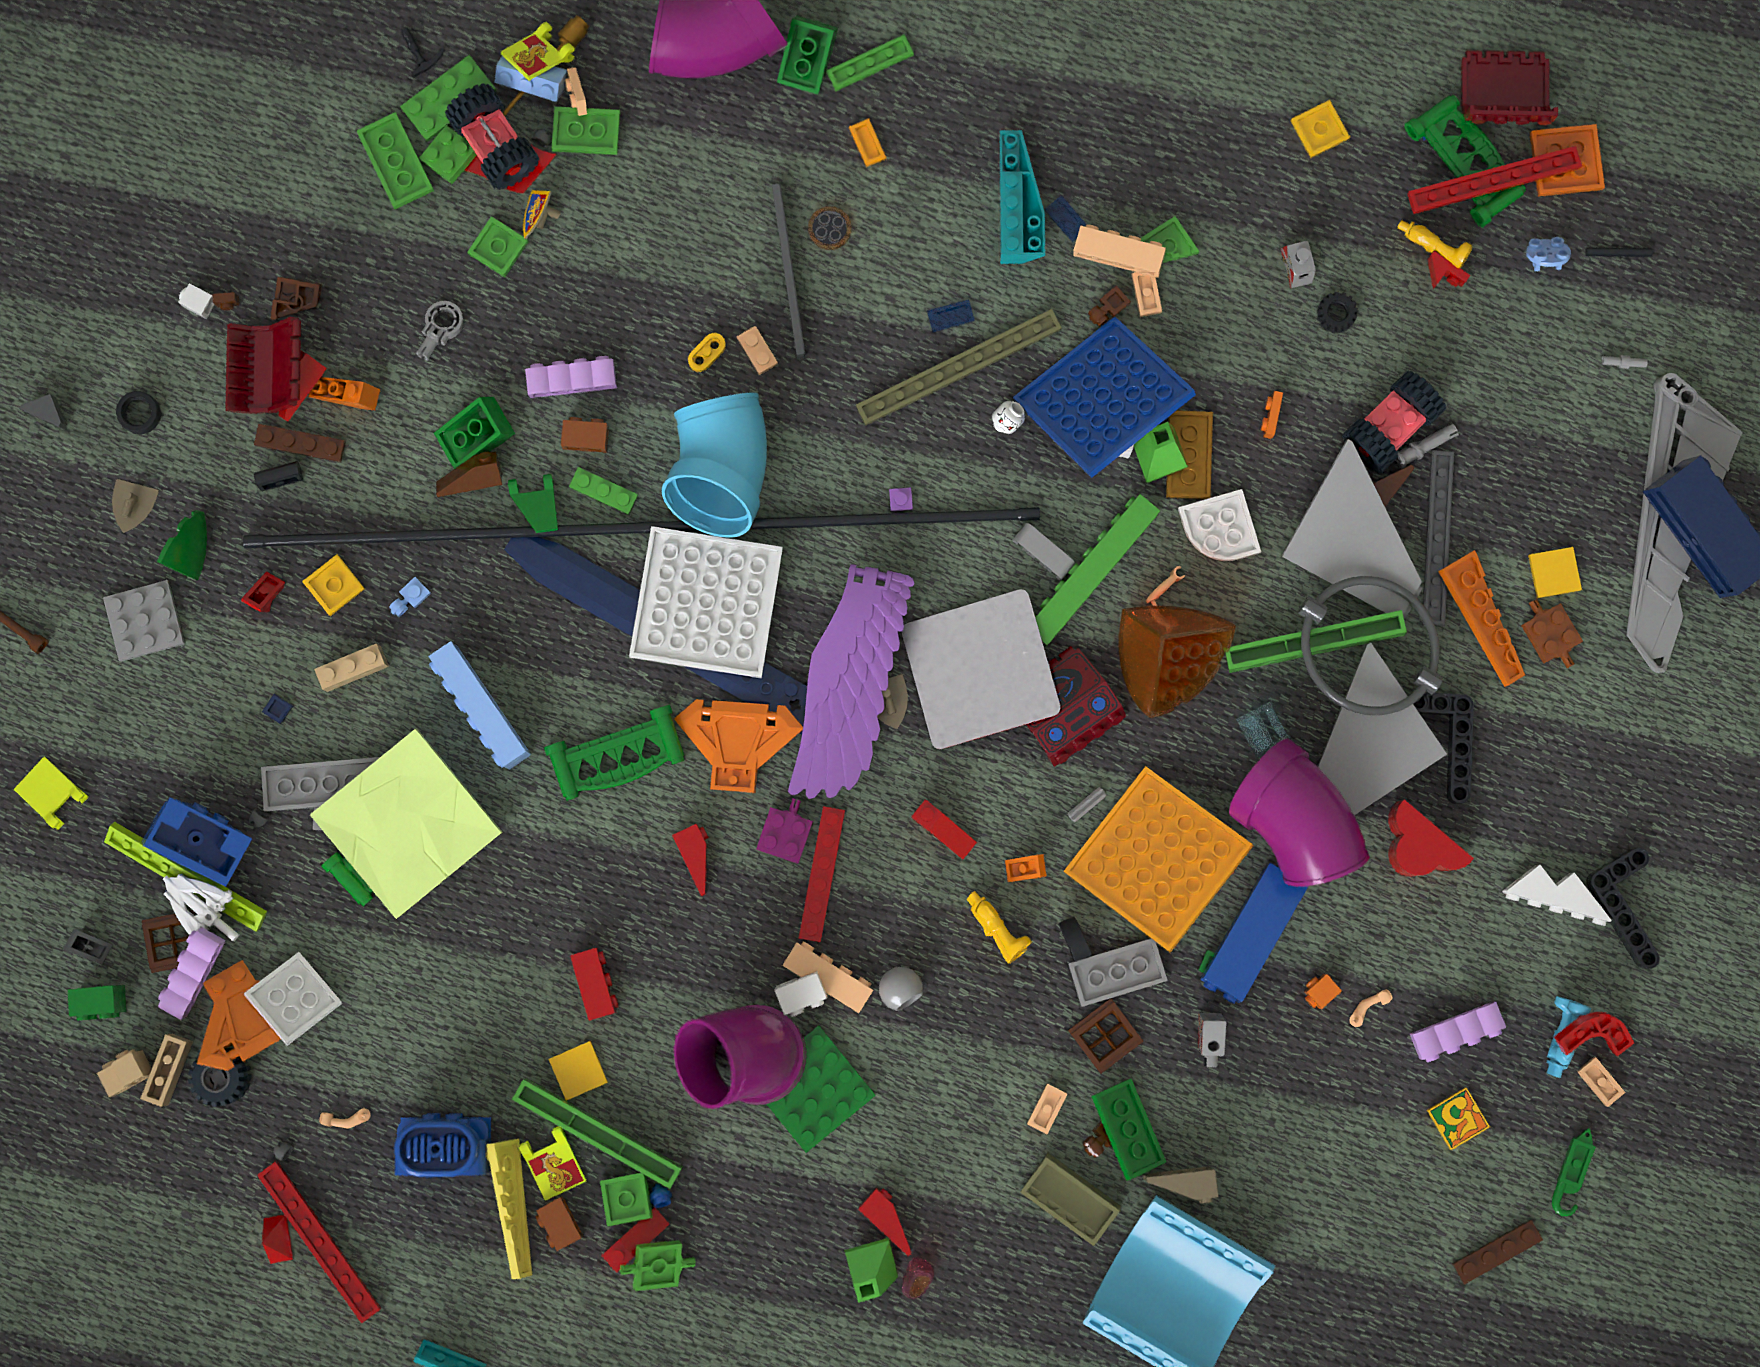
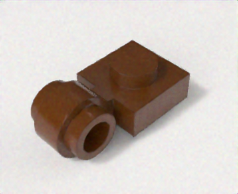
(1112, 302)
(1093, 1145)

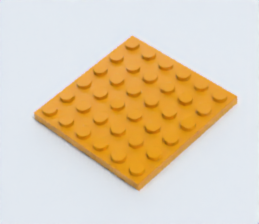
(1158, 859)

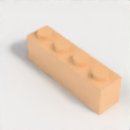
(1119, 251)
(835, 980)

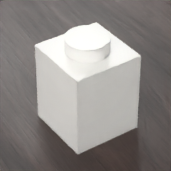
(196, 300)

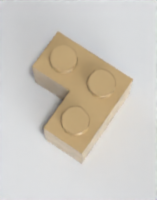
(124, 1072)

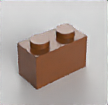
(584, 435)
(559, 1223)

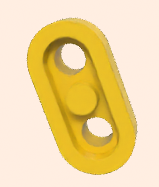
(704, 351)

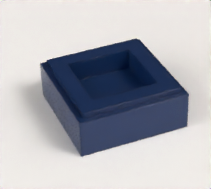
(277, 709)

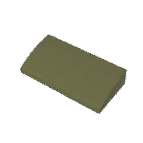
(1071, 1199)

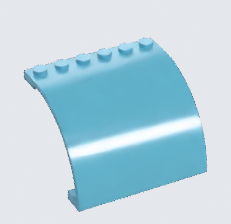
(1175, 1289)

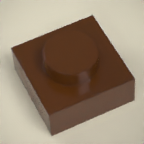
(226, 300)

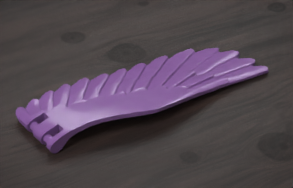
(848, 682)

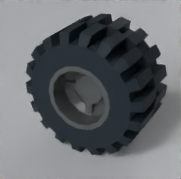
(218, 1085)

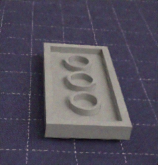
(1117, 972)

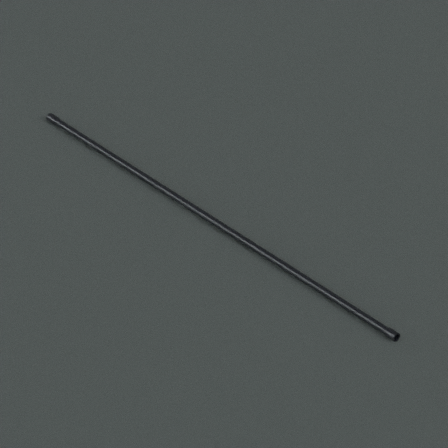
(262, 541)

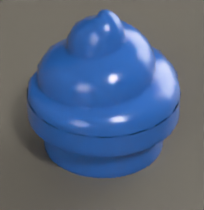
(660, 1196)

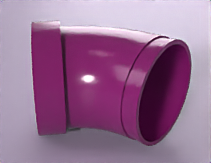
(711, 37)
(1300, 817)
(763, 1052)

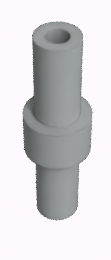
(1624, 361)

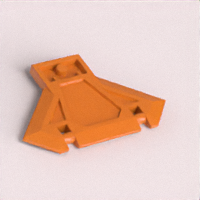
(737, 739)
(233, 1020)

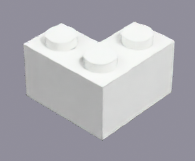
(801, 993)

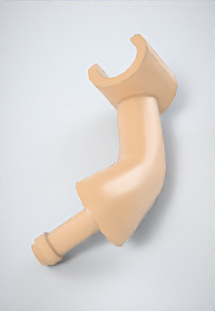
(1164, 586)
(1358, 1015)
(359, 1117)

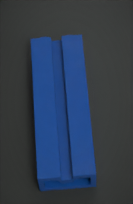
(1252, 935)

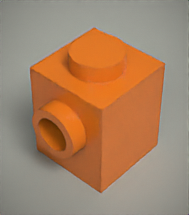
(1321, 991)

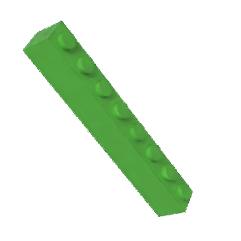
(1095, 567)
(1321, 640)
(597, 1133)

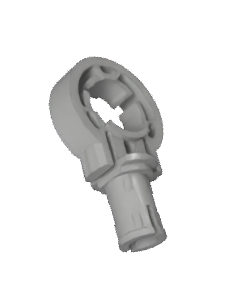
(443, 333)

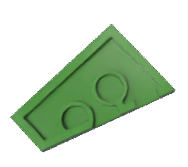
(1174, 239)

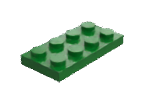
(1128, 1129)

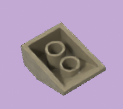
(1193, 1182)

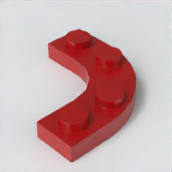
(1595, 1025)

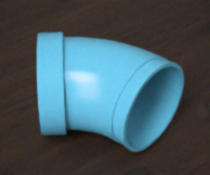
(719, 465)

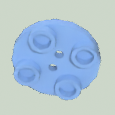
(1548, 252)

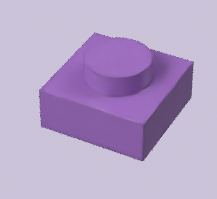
(900, 499)

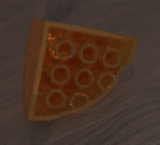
(1170, 654)

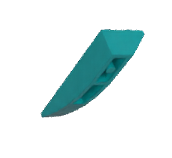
(1020, 203)

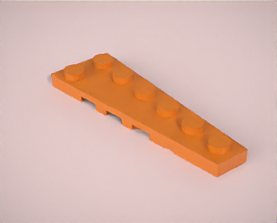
(1467, 586)

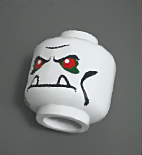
(1008, 417)

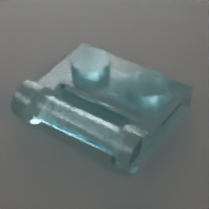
(1256, 731)

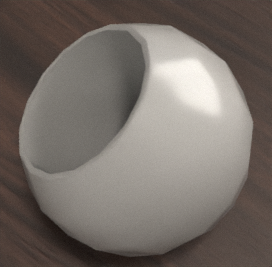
(900, 988)

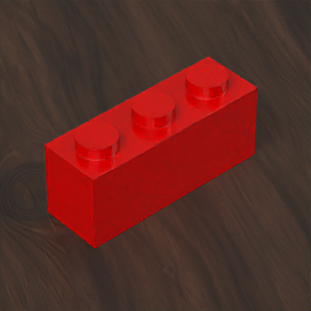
(594, 983)

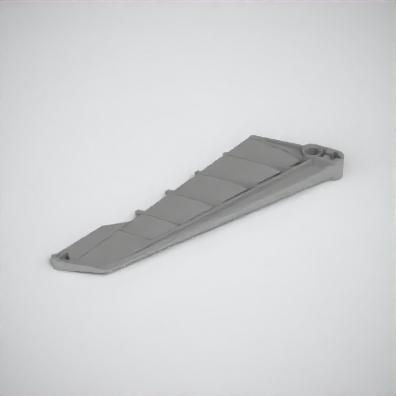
(1655, 601)

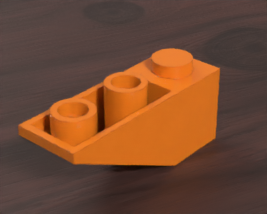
(346, 392)

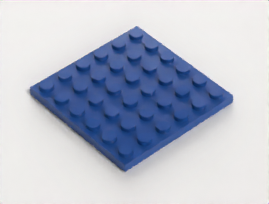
(1104, 396)

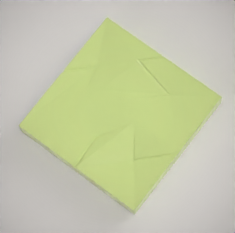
(406, 823)

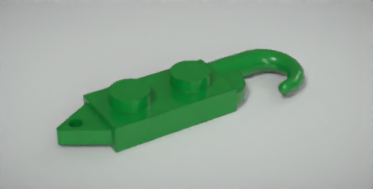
(1573, 1170)

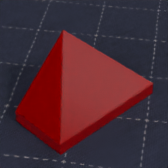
(277, 1239)

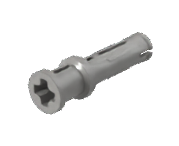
(1417, 449)

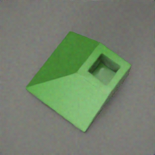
(1160, 452)
(871, 1268)

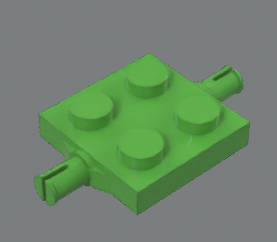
(657, 1265)

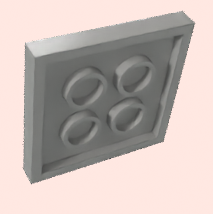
(143, 620)

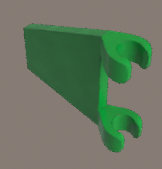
(537, 506)

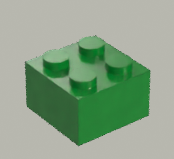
(103, 1000)

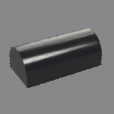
(278, 476)

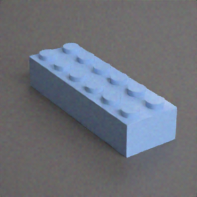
(480, 706)

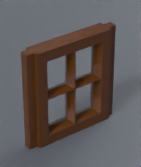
(157, 923)
(1117, 1051)

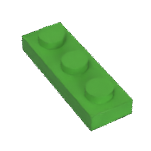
(603, 491)

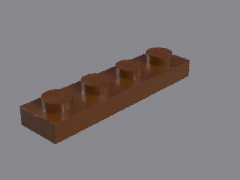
(299, 443)
(1497, 1251)

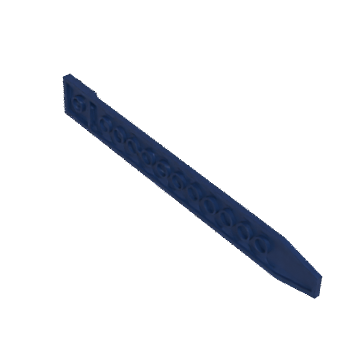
(618, 603)

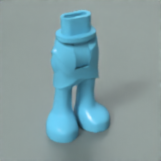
(1571, 1011)

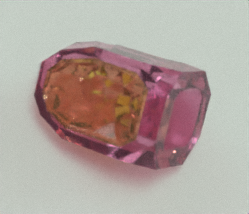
(917, 1278)

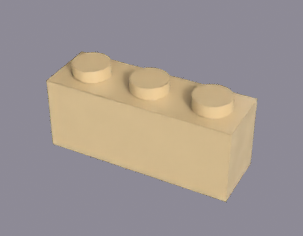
(351, 667)
(166, 1070)

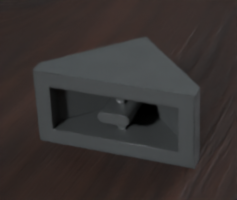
(45, 409)
(87, 945)

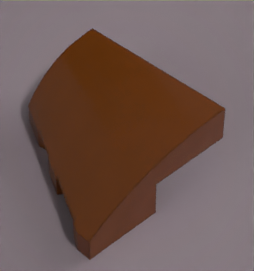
(304, 296)

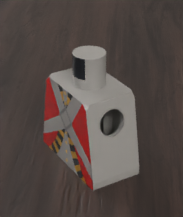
(1299, 261)
(1211, 1028)

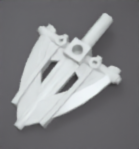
(180, 892)

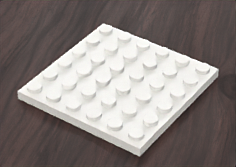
(706, 602)

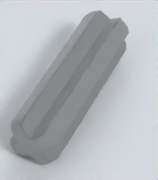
(1087, 804)

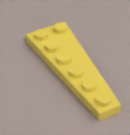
(509, 1190)

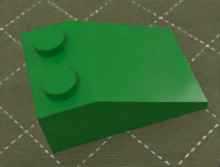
(807, 54)
(474, 431)

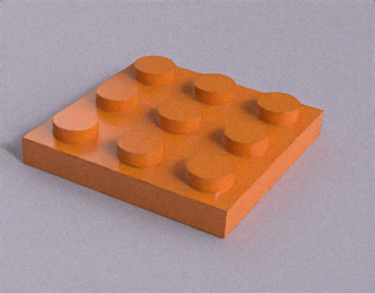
(1586, 140)

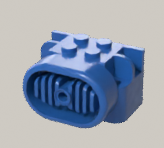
(211, 854)
(460, 1141)

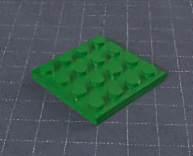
(824, 1095)

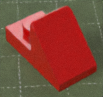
(1442, 267)
(263, 592)

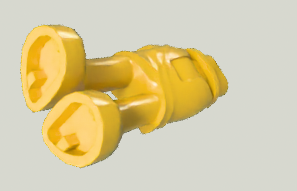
(1425, 238)
(994, 926)

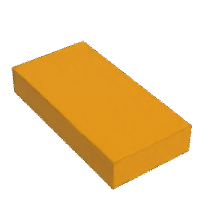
(867, 142)

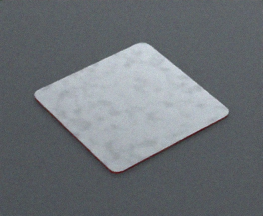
(980, 669)

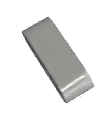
(1044, 550)

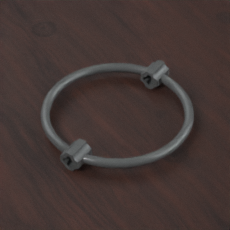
(1425, 679)

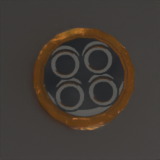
(829, 228)

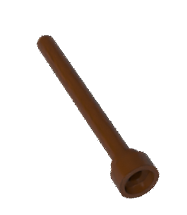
(34, 641)

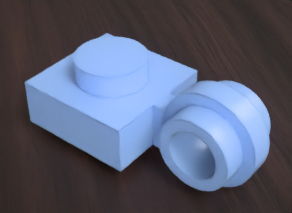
(413, 593)

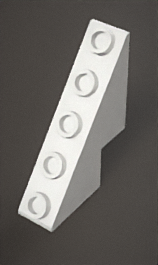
(1565, 895)

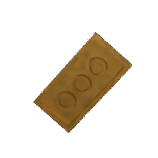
(1195, 438)

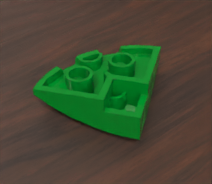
(188, 549)

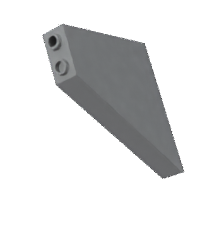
(1353, 536)
(1376, 752)

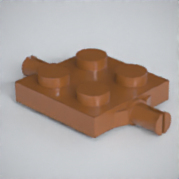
(1552, 633)

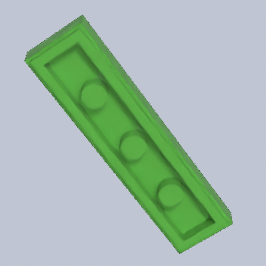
(870, 62)

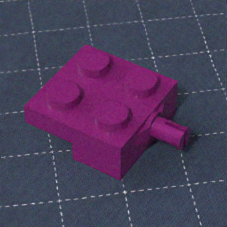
(785, 833)

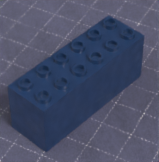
(1708, 525)

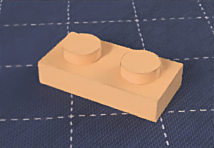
(577, 98)
(1146, 294)
(757, 350)
(1600, 1081)
(1047, 1108)

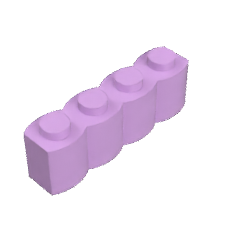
(570, 378)
(191, 973)
(1457, 1031)

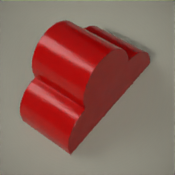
(1420, 844)

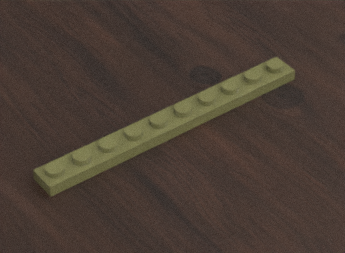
(958, 367)

